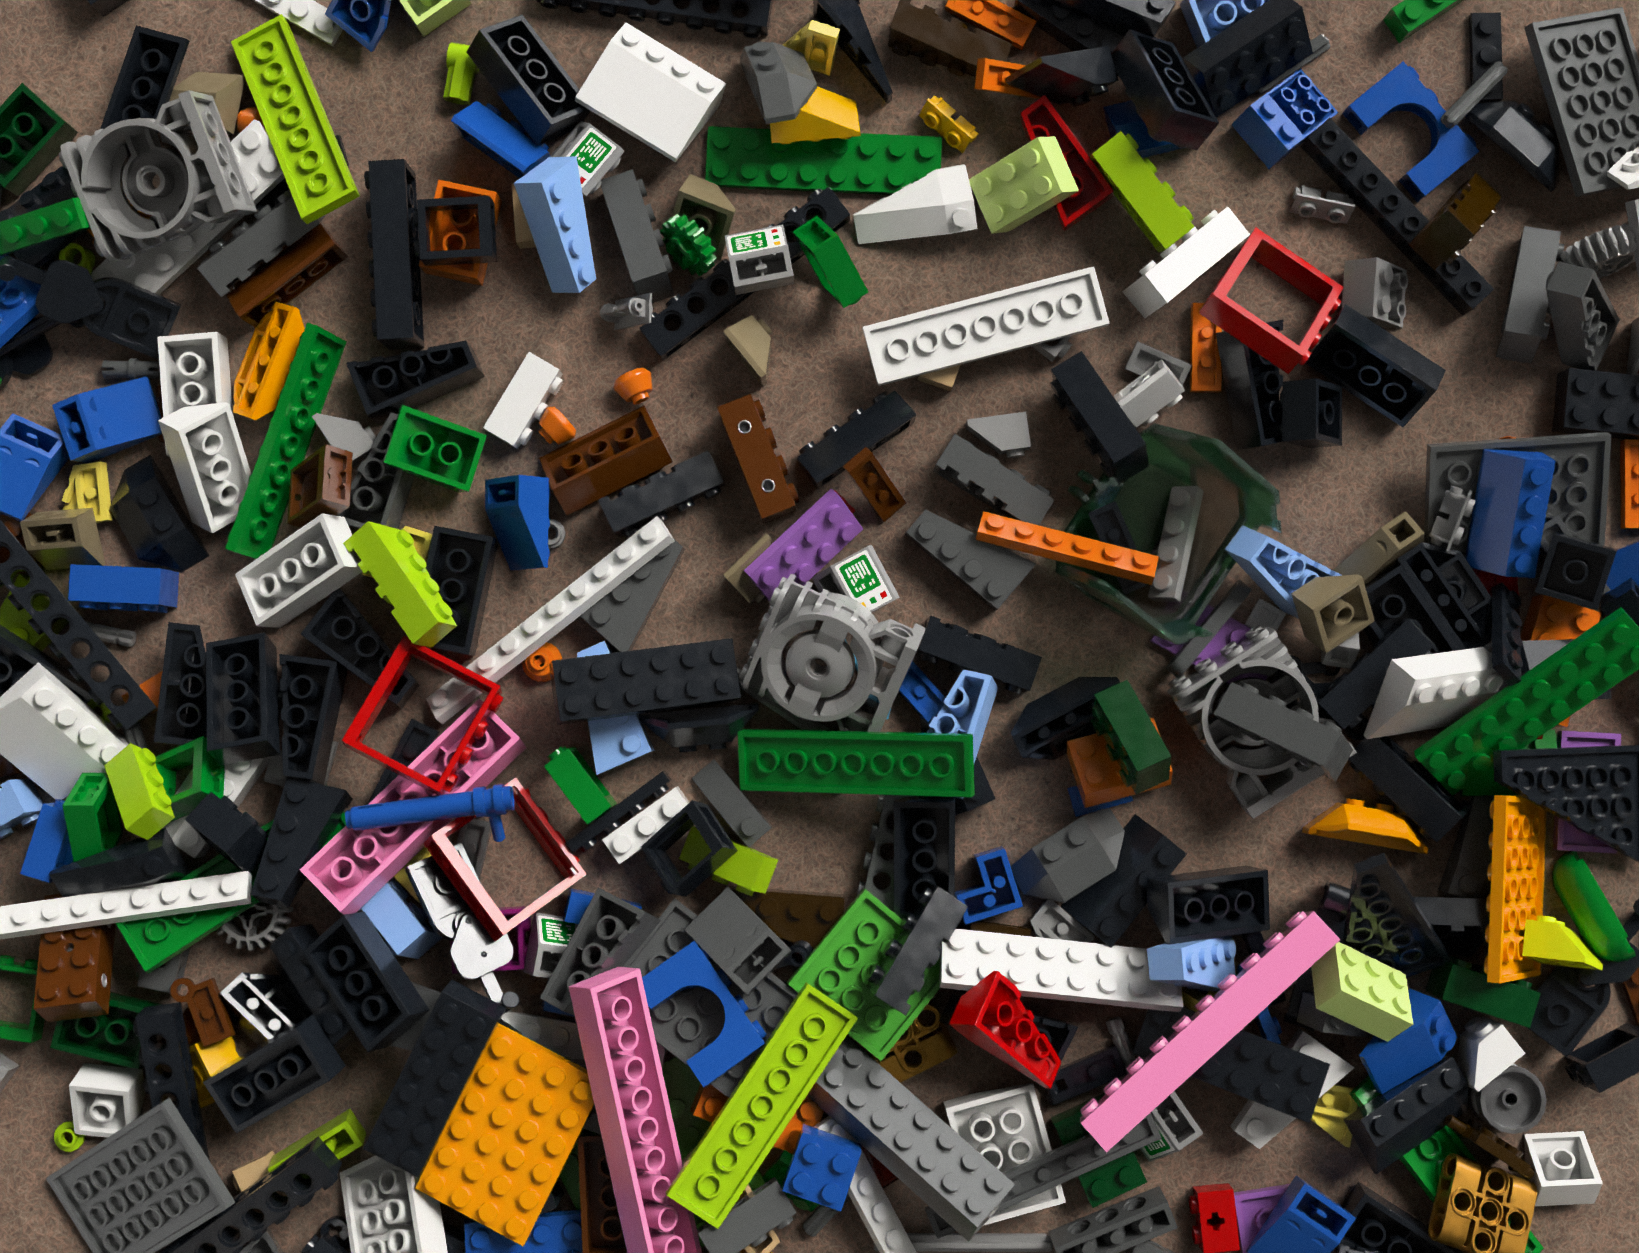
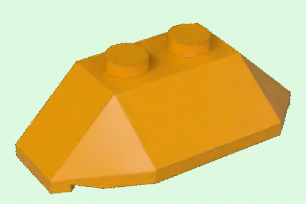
(267, 361)
(1367, 826)

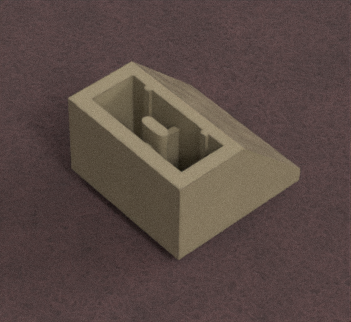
(63, 538)

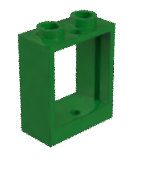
(830, 261)
(202, 783)
(579, 783)
(92, 816)
(19, 1031)

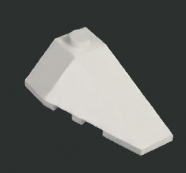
(928, 207)

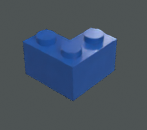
(998, 887)

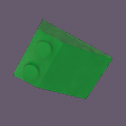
(434, 449)

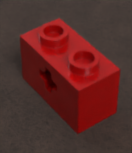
(1223, 1234)

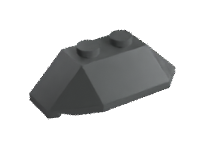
(777, 80)
(1071, 858)

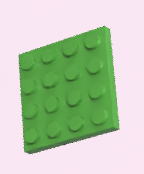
(841, 967)

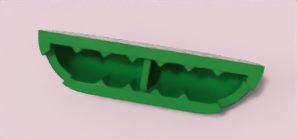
(1590, 909)

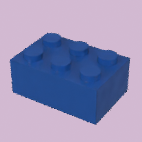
(123, 588)

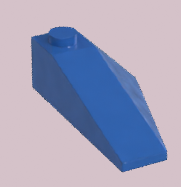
(361, 19)

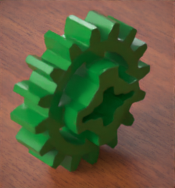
(688, 244)

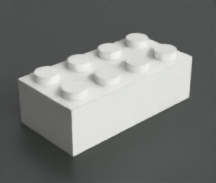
(193, 371)
(299, 571)

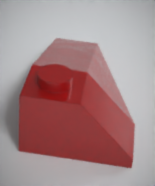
(1001, 1025)

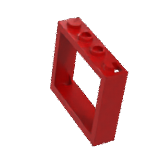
(1254, 331)
(383, 689)
(469, 886)

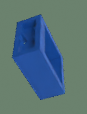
(49, 843)

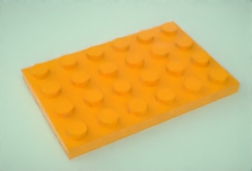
(1515, 885)
(509, 1135)

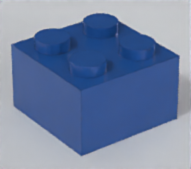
(822, 1167)

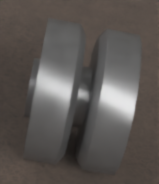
(1521, 1107)

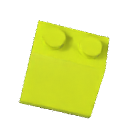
(1554, 944)

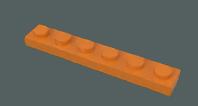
(1067, 548)

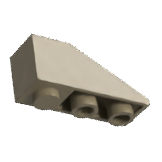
(1382, 549)

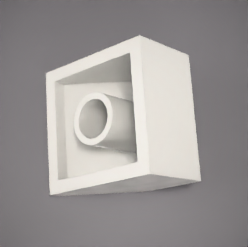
(1149, 394)
(1486, 1051)
(105, 1098)
(1562, 1168)

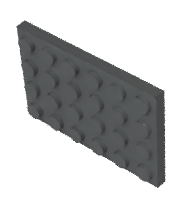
(1590, 90)
(1576, 490)
(696, 1014)
(141, 1185)

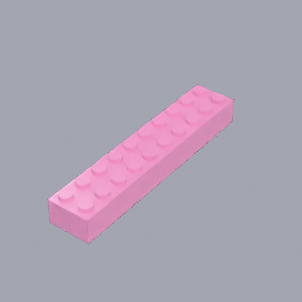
(1207, 1029)
(633, 1110)

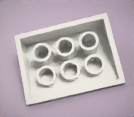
(651, 92)
(1432, 691)
(54, 733)
(1007, 1131)
(388, 1211)

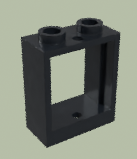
(487, 231)
(711, 831)
(1606, 1059)

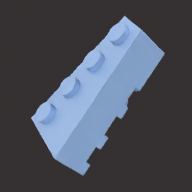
(967, 707)
(18, 805)

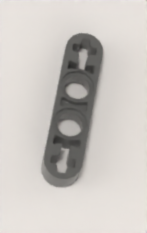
(1212, 623)

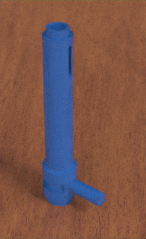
(478, 802)

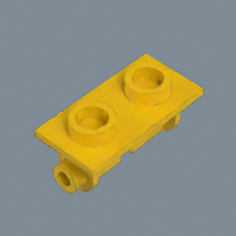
(937, 116)

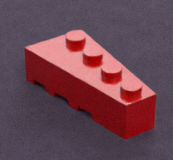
(1044, 121)

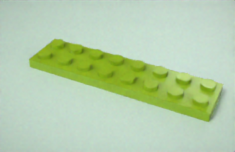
(295, 119)
(761, 1105)

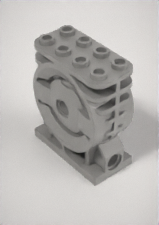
(191, 189)
(814, 689)
(1195, 697)

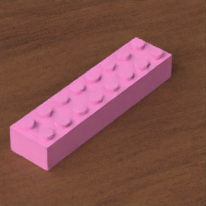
(363, 861)

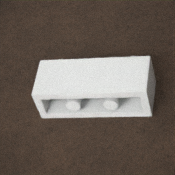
(524, 401)
(639, 829)

